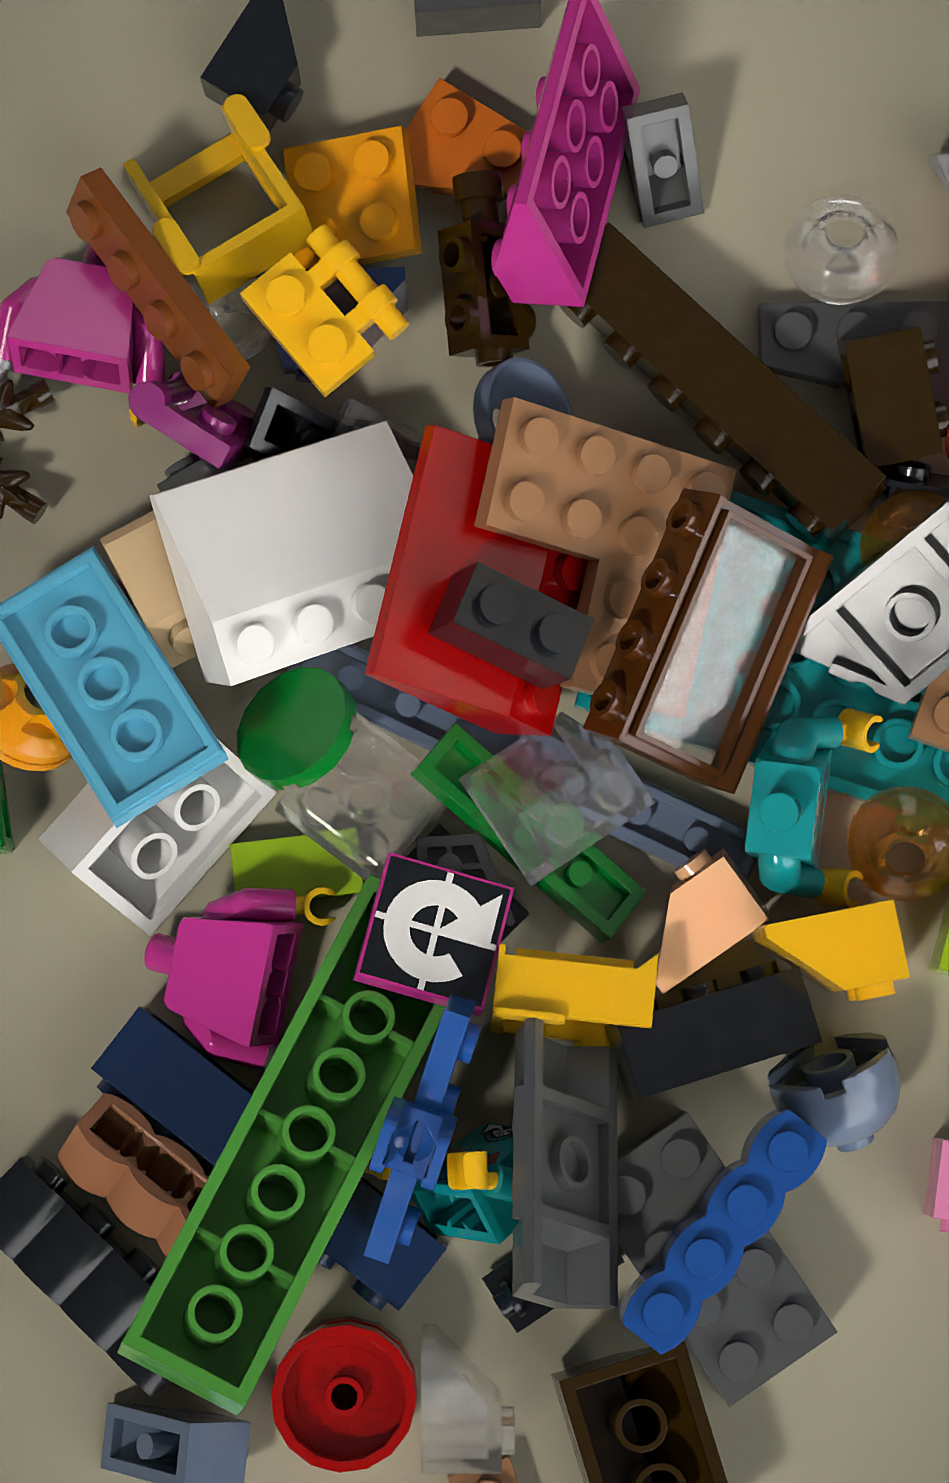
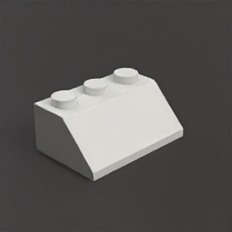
(163, 851)

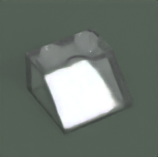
(555, 795)
(460, 1412)

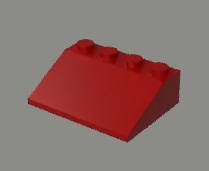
(432, 545)

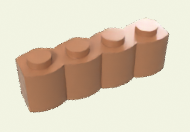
(141, 1174)

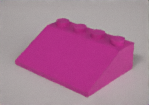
(567, 164)

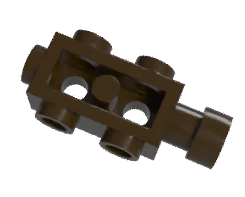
(477, 308)

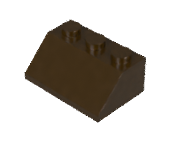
(639, 1419)

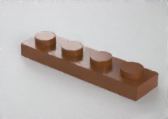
(156, 288)

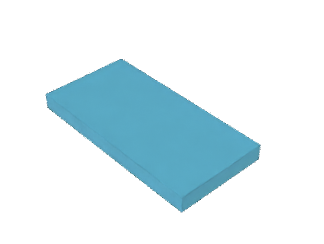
(107, 687)

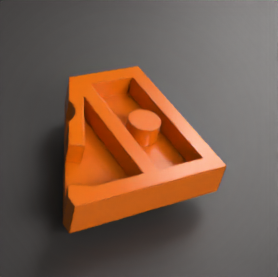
(461, 136)

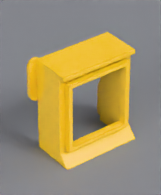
(254, 248)
(571, 994)

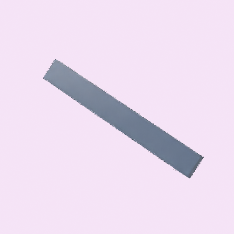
(667, 829)

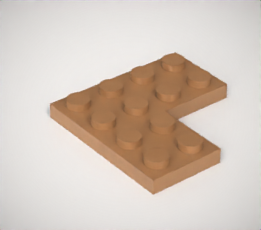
(590, 498)

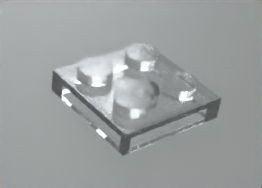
(364, 802)

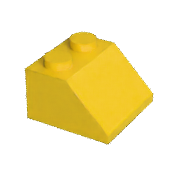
(843, 949)

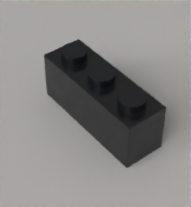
(716, 1031)

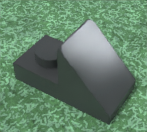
(662, 160)

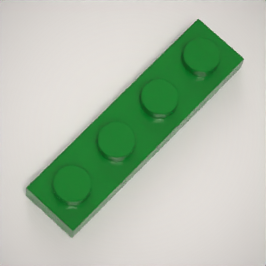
(585, 887)

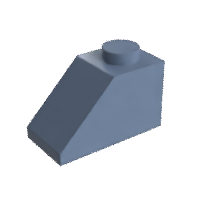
(174, 1444)

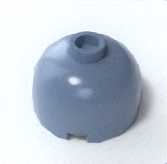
(840, 1092)

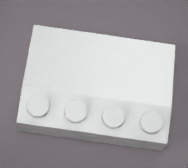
(286, 551)

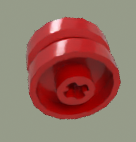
(311, 1415)

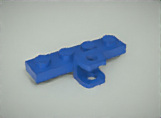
(420, 1132)

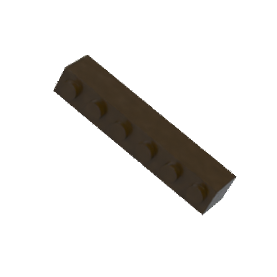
(726, 392)

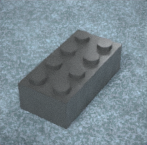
(764, 1312)

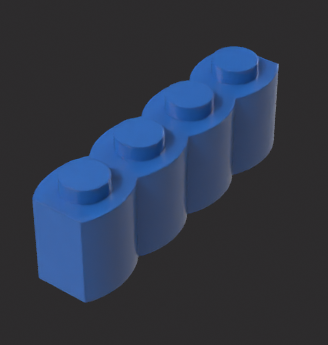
(710, 1244)

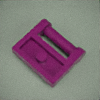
(190, 421)

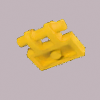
(308, 322)

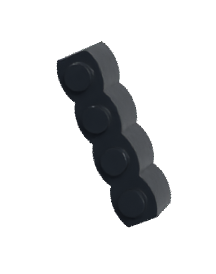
(75, 1259)

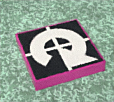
(433, 932)

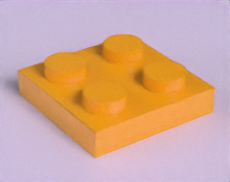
(360, 191)

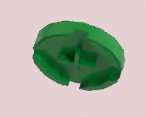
(296, 728)

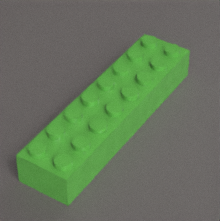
(282, 1178)

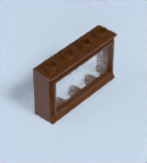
(707, 640)

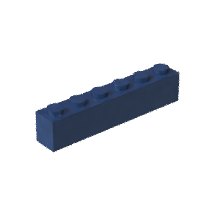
(201, 1104)

